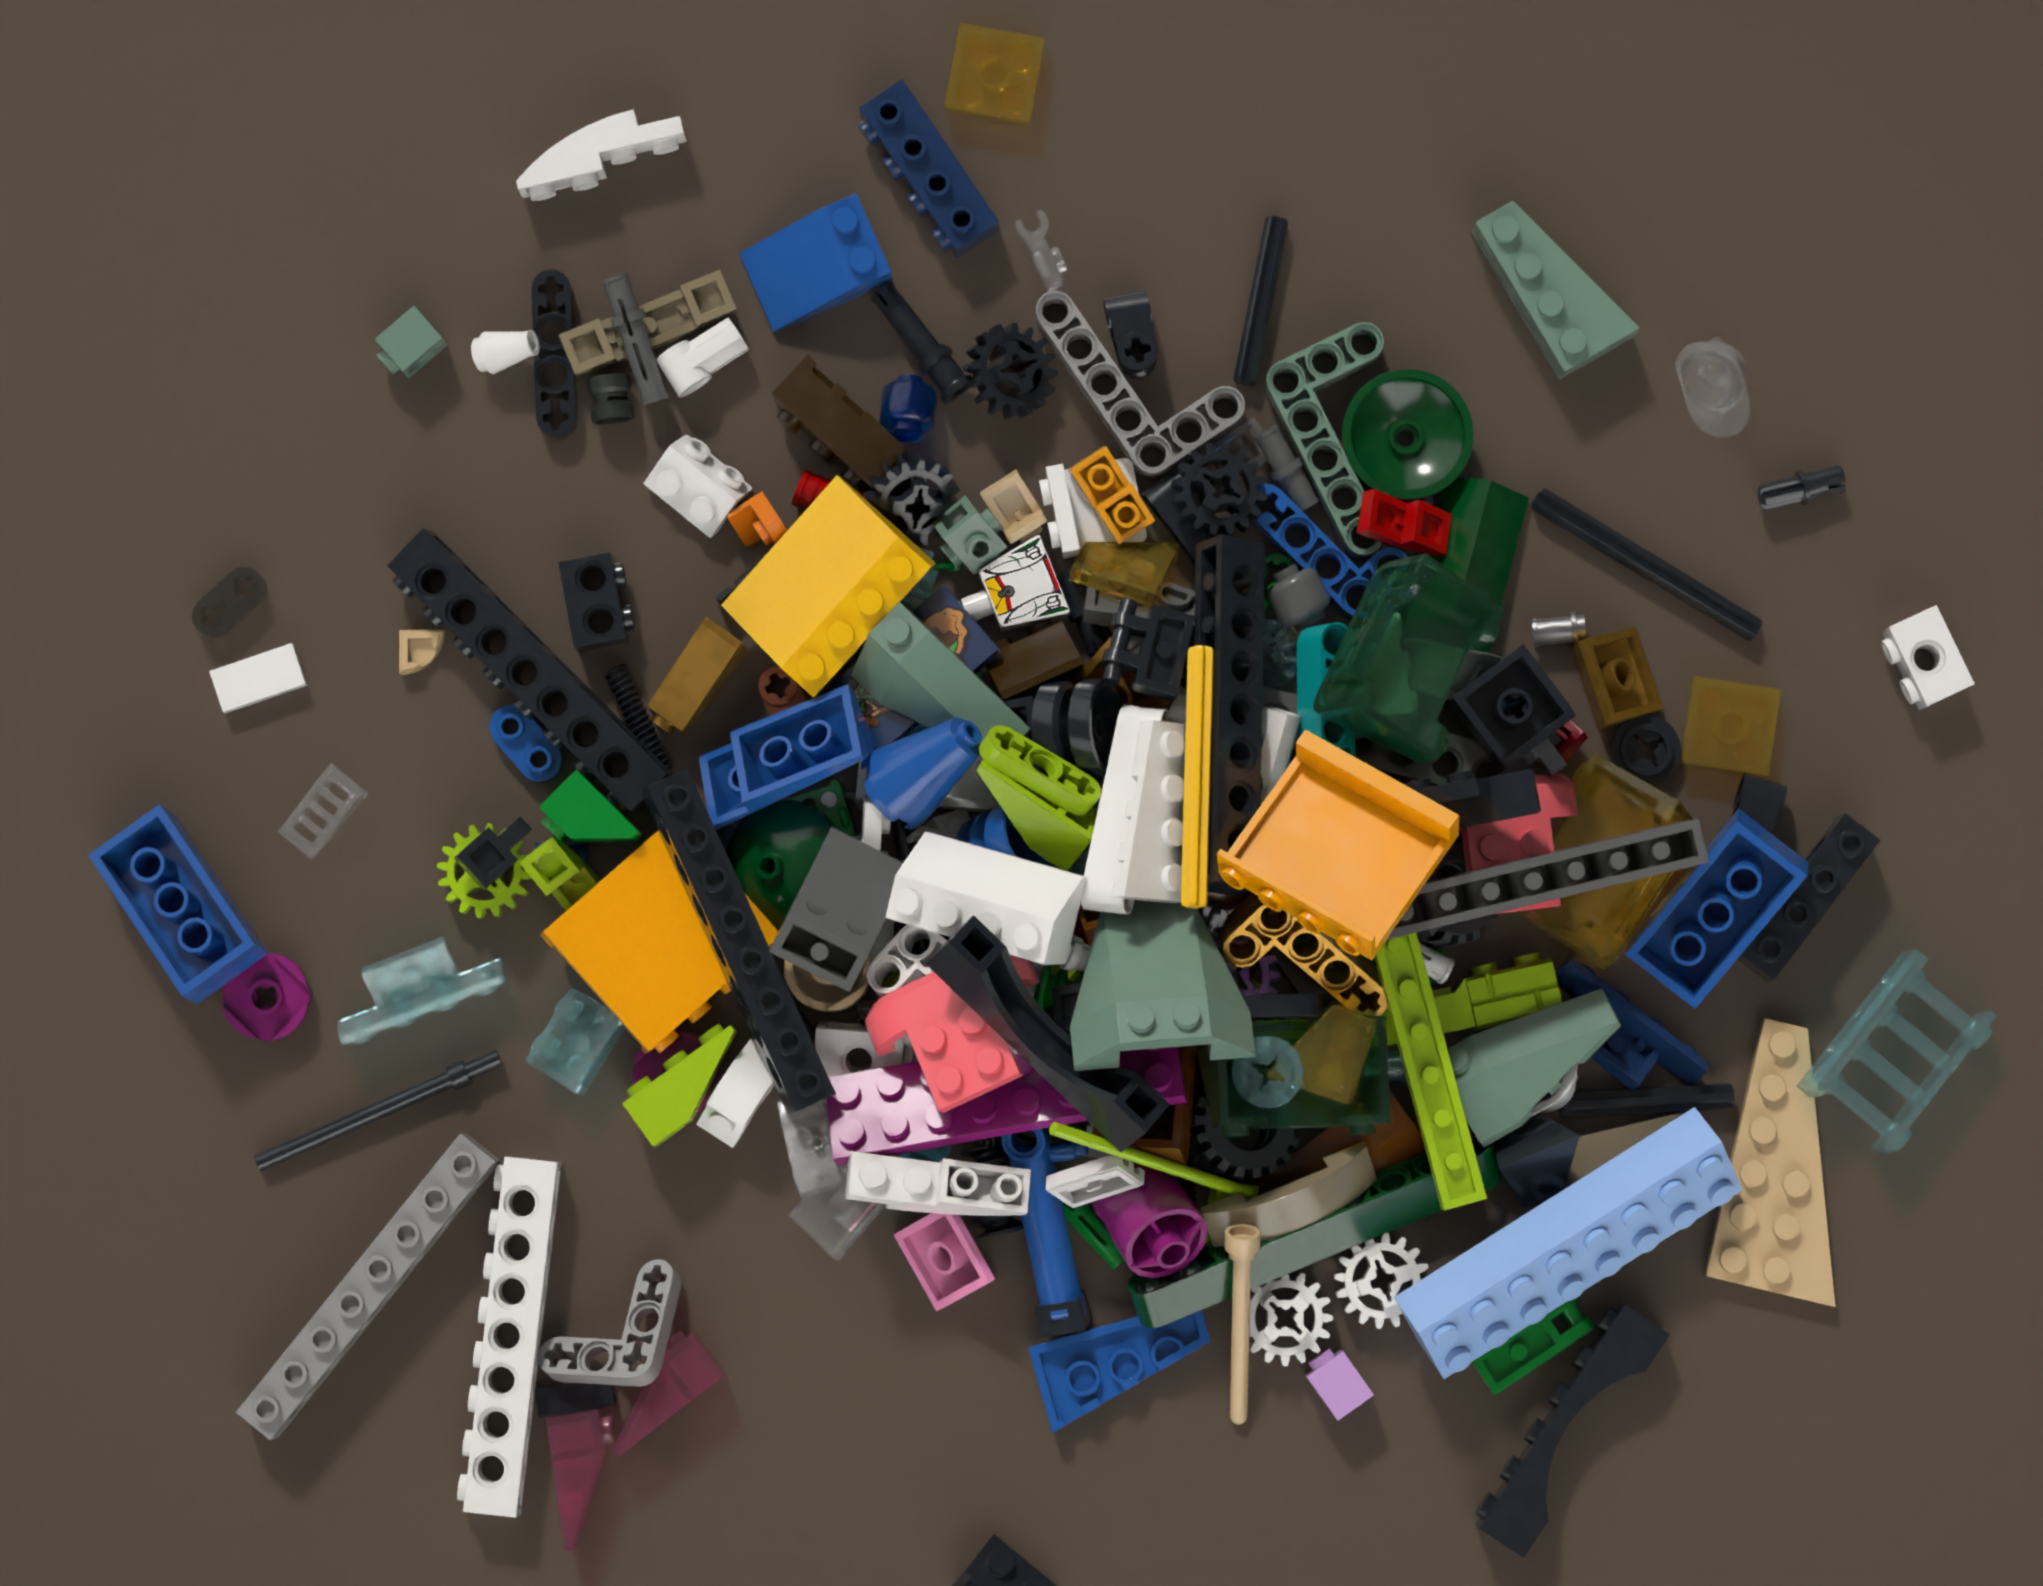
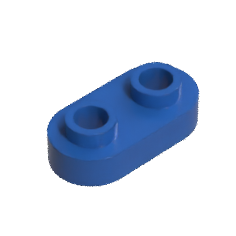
(524, 744)

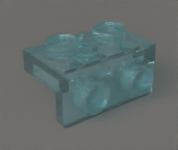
(576, 1041)

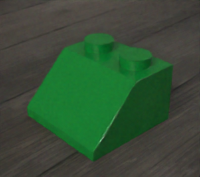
(586, 815)

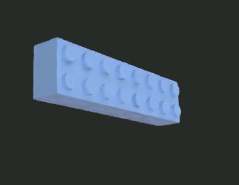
(1569, 1243)

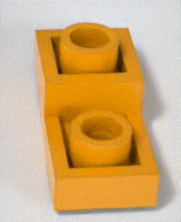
(1111, 495)

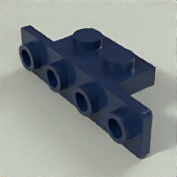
(1639, 1039)

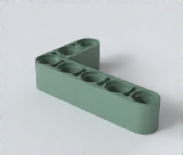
(1323, 436)

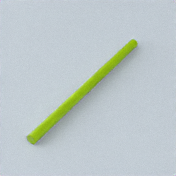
(1150, 1160)

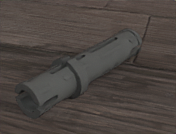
(635, 338)

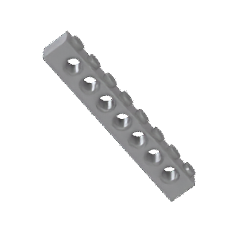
(368, 1286)

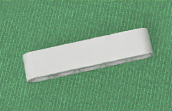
(1110, 824)

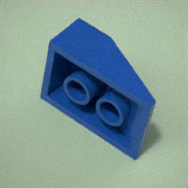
(816, 263)

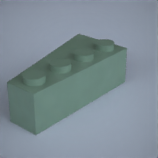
(1552, 294)

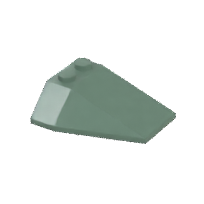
(1156, 985)

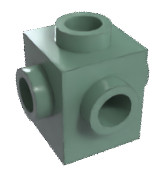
(970, 535)

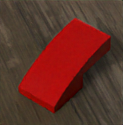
(1404, 525)

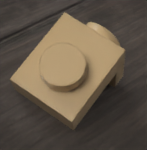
(1014, 508)

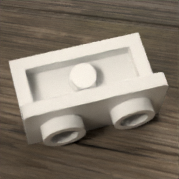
(697, 484)

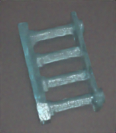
(1854, 1044)

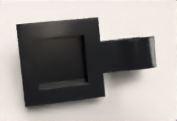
(490, 854)

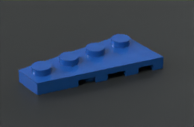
(1102, 1362)

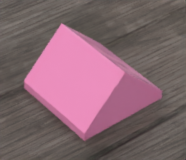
(944, 1258)

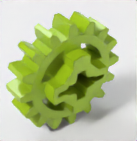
(466, 885)

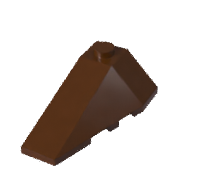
(1386, 1148)

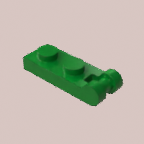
(1531, 1347)

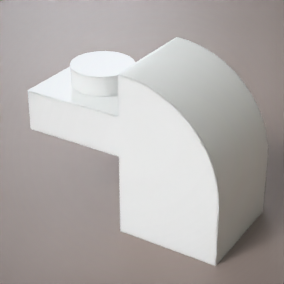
(737, 1096)

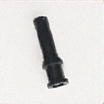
(933, 357)

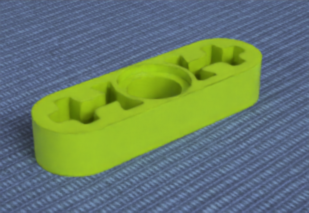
(1005, 747)

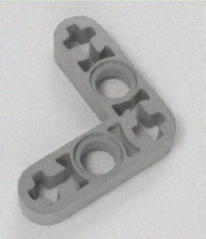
(624, 1351)

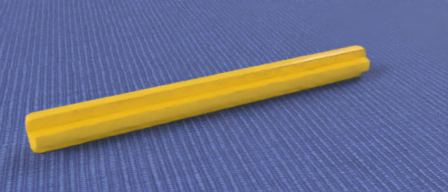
(1197, 777)

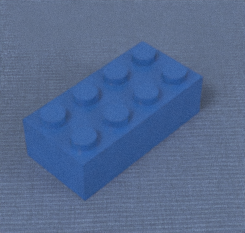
(178, 904)
(1717, 909)

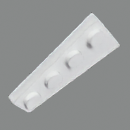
(1156, 817)

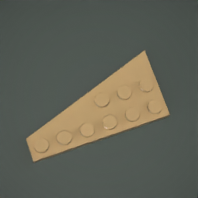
(1777, 1225)

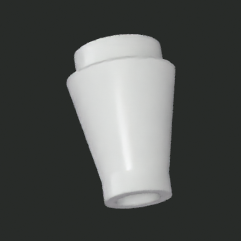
(502, 349)

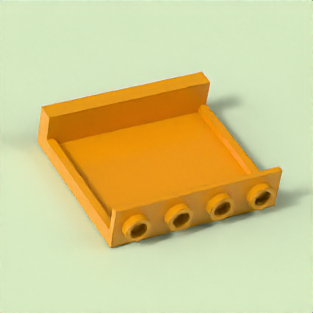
(1340, 847)
(644, 946)

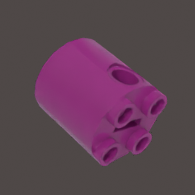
(1154, 1225)

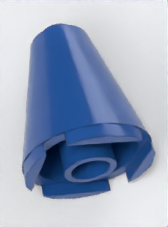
(919, 771)

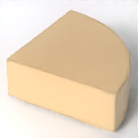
(418, 649)

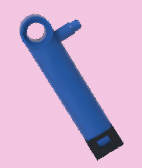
(1061, 1301)

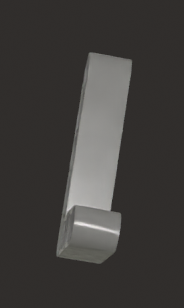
(1125, 399)

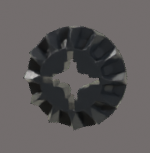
(1648, 729)

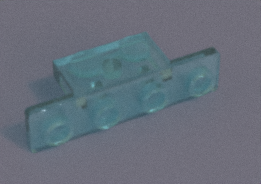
(414, 985)

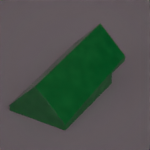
(1482, 534)

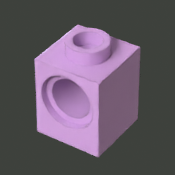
(1337, 1382)

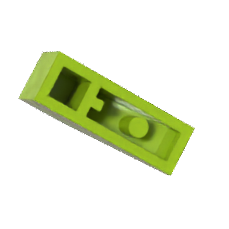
(1042, 824)

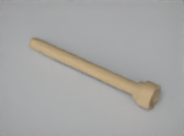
(1242, 1244)

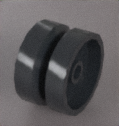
(1077, 722)

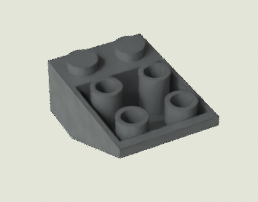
(838, 910)

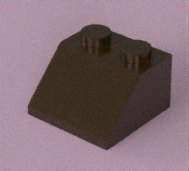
(1033, 661)

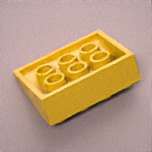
(826, 585)

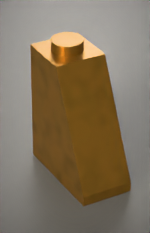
(696, 677)

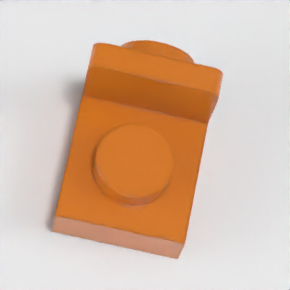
(756, 521)

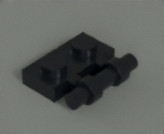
(1161, 653)

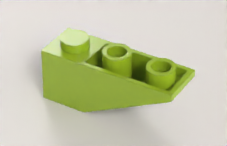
(675, 1096)

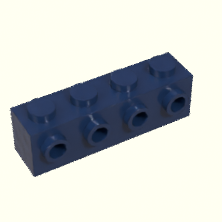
(928, 168)

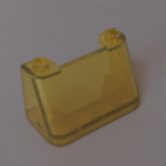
(1609, 806)

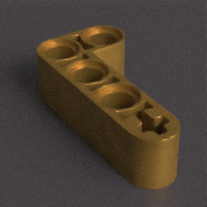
(1310, 955)

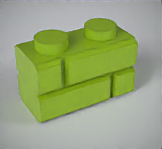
(1512, 992)

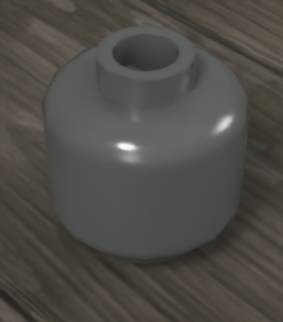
(1298, 597)

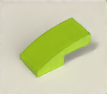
(559, 872)

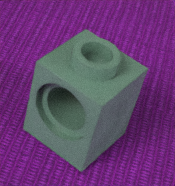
(409, 343)

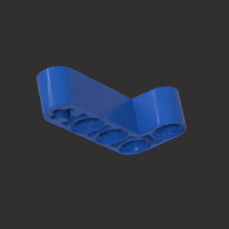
(1318, 547)

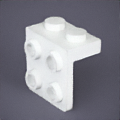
(1073, 514)

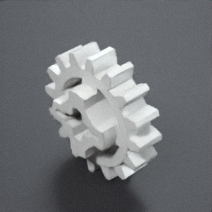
(1362, 1286)
(1300, 1303)

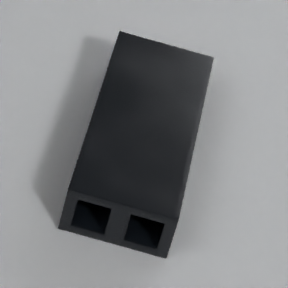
(573, 1398)

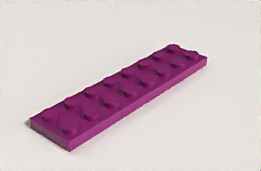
(895, 1112)

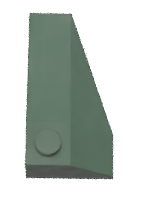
(924, 679)
(1520, 1061)

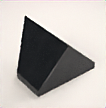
(1536, 1158)

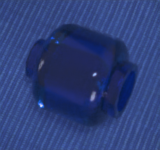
(908, 408)

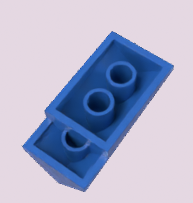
(784, 755)

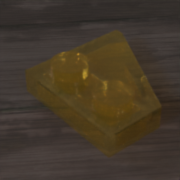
(1334, 1053)

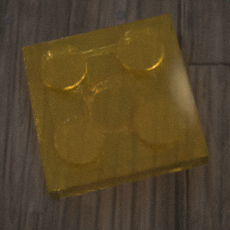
(994, 74)
(1730, 726)

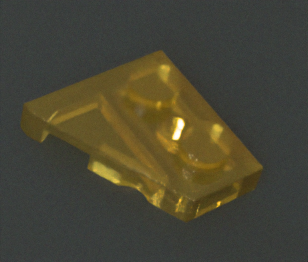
(1126, 568)

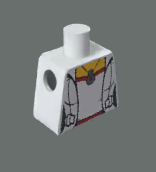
(1019, 589)

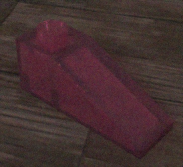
(684, 1375)
(578, 1458)

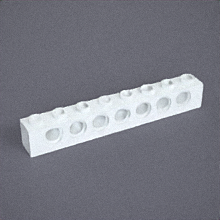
(505, 1495)

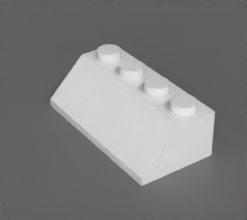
(1017, 899)

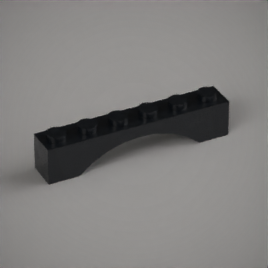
(984, 977)
(1620, 1351)

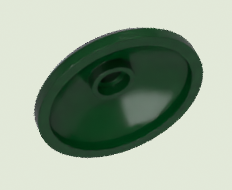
(1415, 405)
(790, 836)

